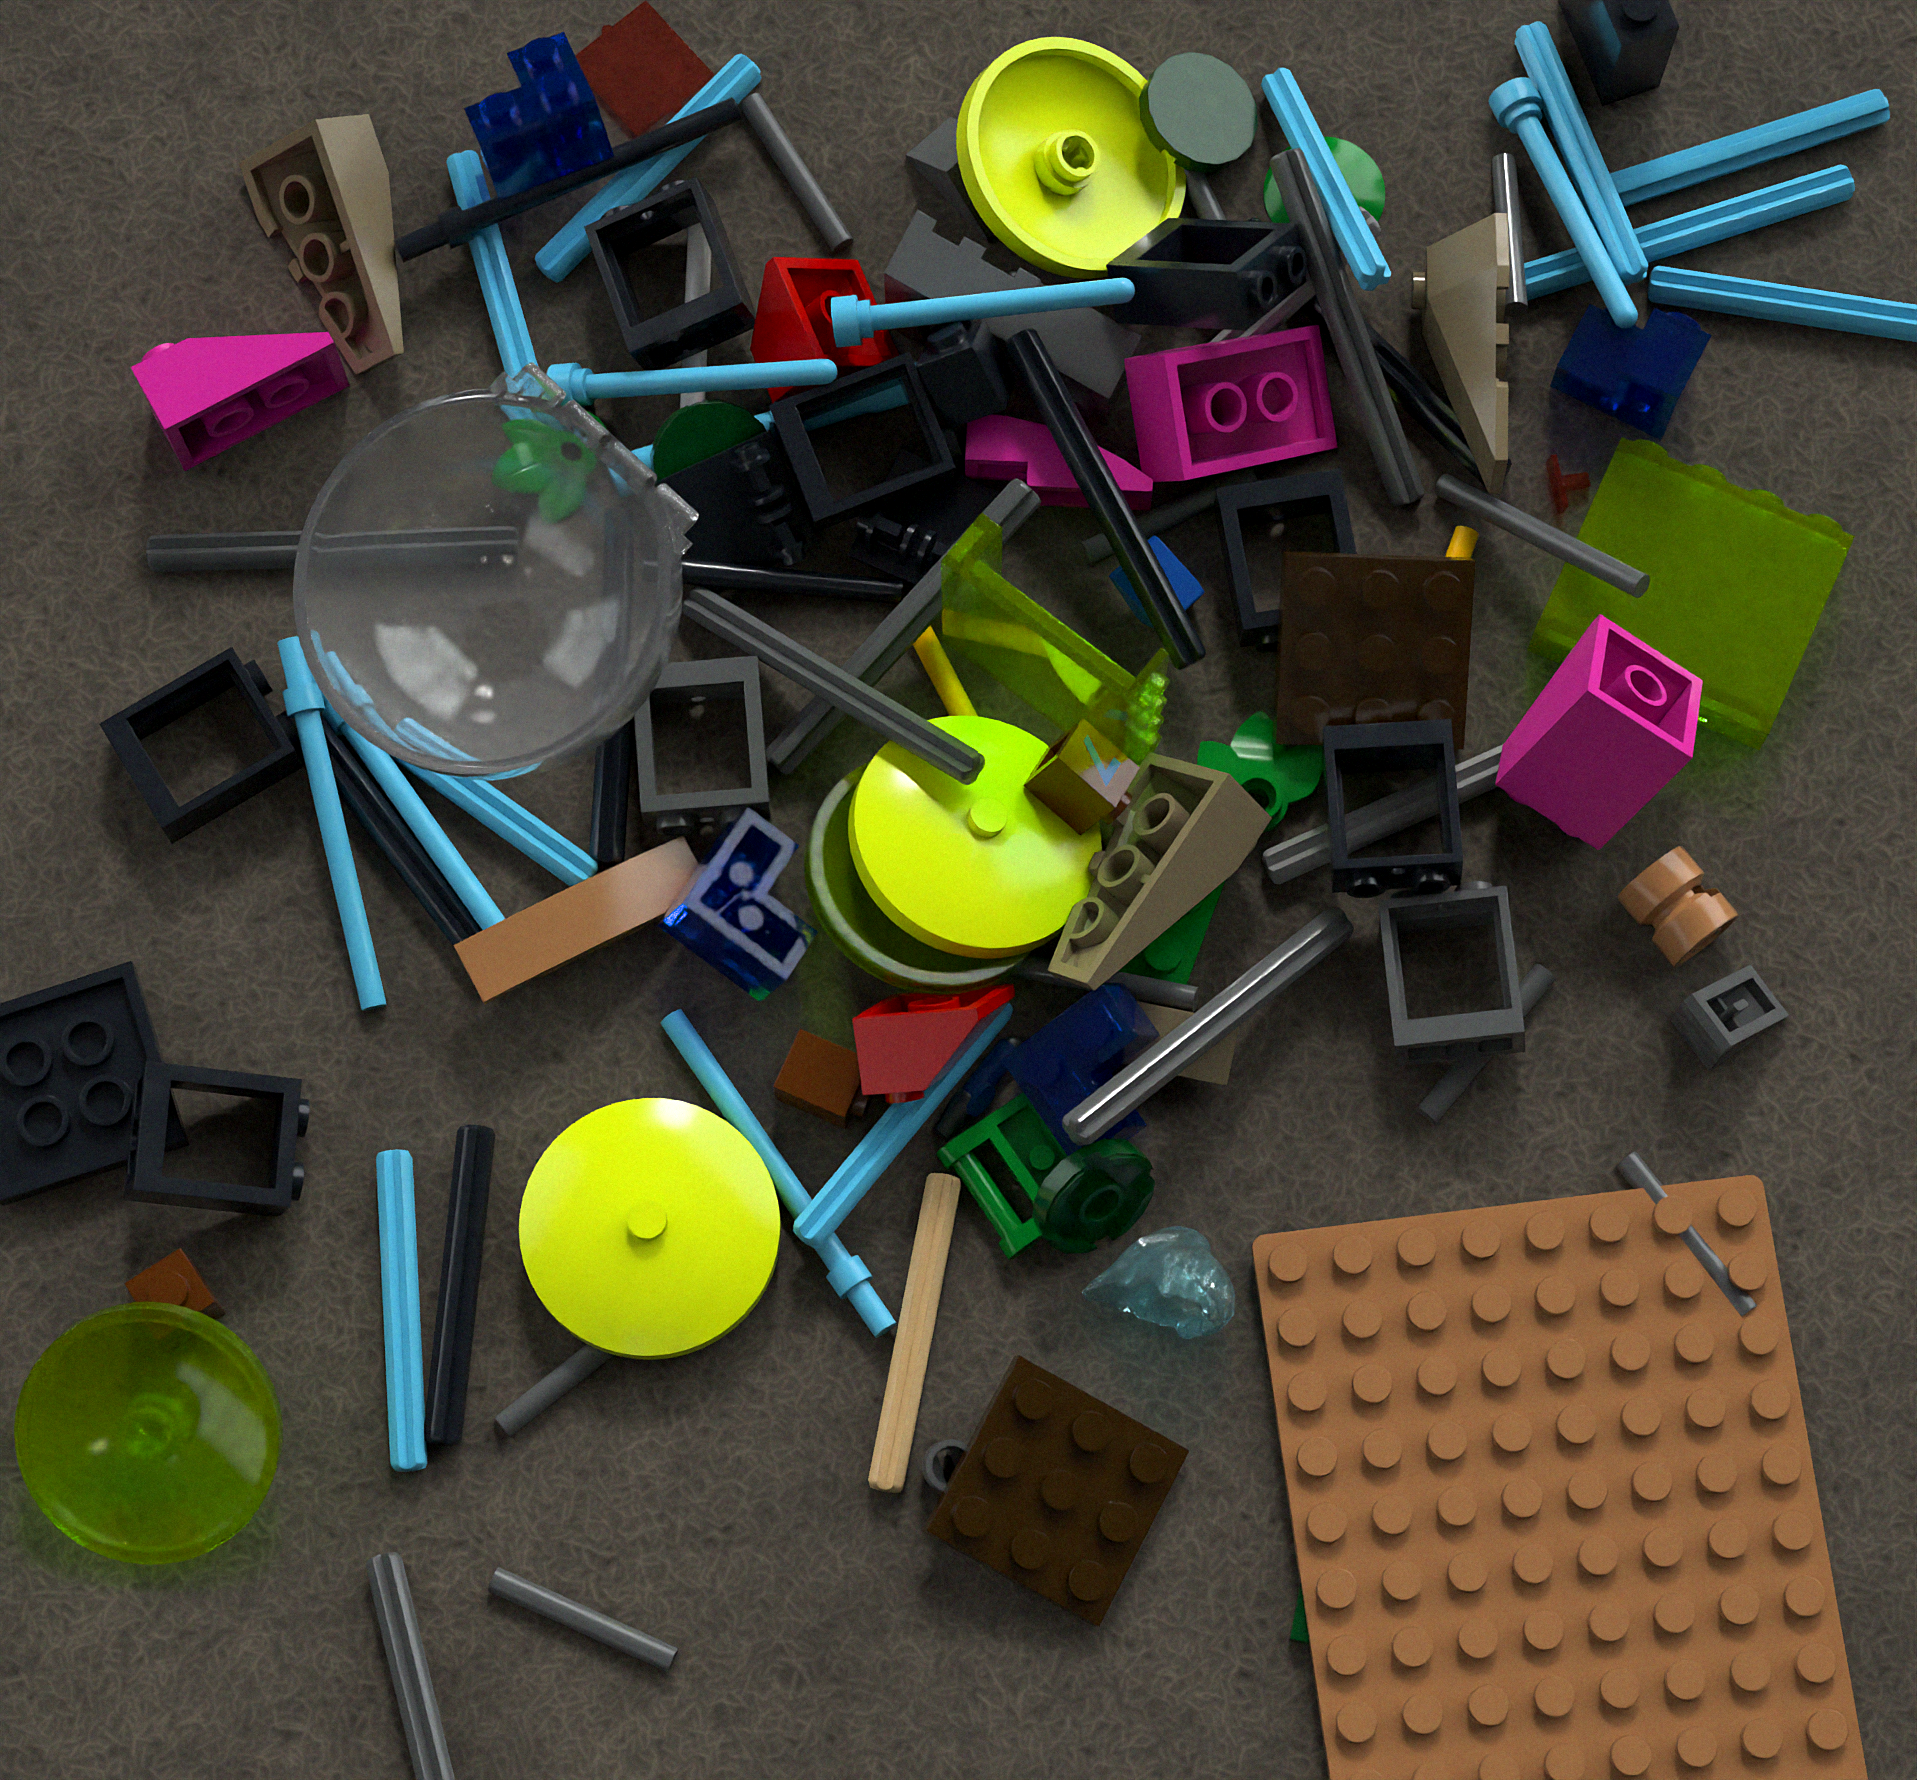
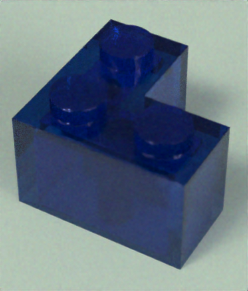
(542, 125)
(1632, 370)
(731, 917)
(1077, 1056)

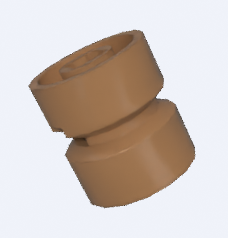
(1677, 906)

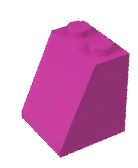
(1602, 734)

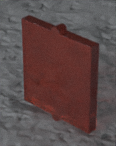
(642, 68)

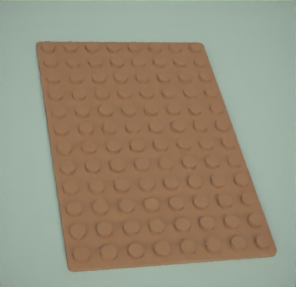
(1556, 1495)

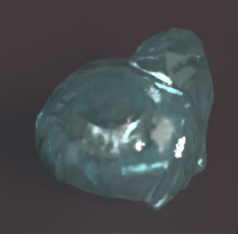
(1169, 1282)

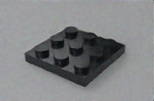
(72, 1080)

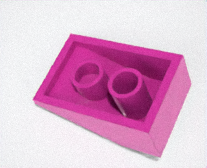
(233, 387)
(1230, 404)

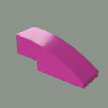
(1025, 450)

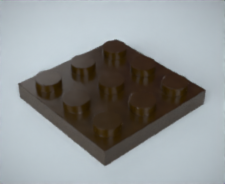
(1371, 642)
(1056, 1490)

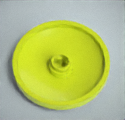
(1062, 156)
(973, 863)
(650, 1228)

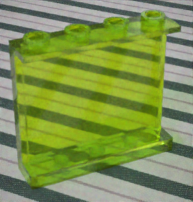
(1727, 589)
(1039, 654)

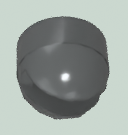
(931, 1466)

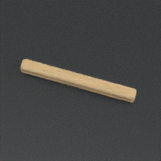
(914, 1333)

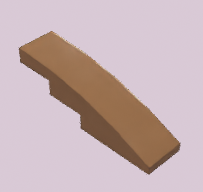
(577, 920)

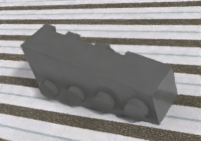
(1080, 341)

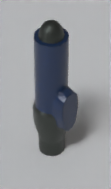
(977, 1091)

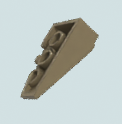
(334, 207)
(1466, 336)
(1164, 856)

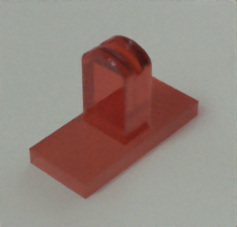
(1563, 483)

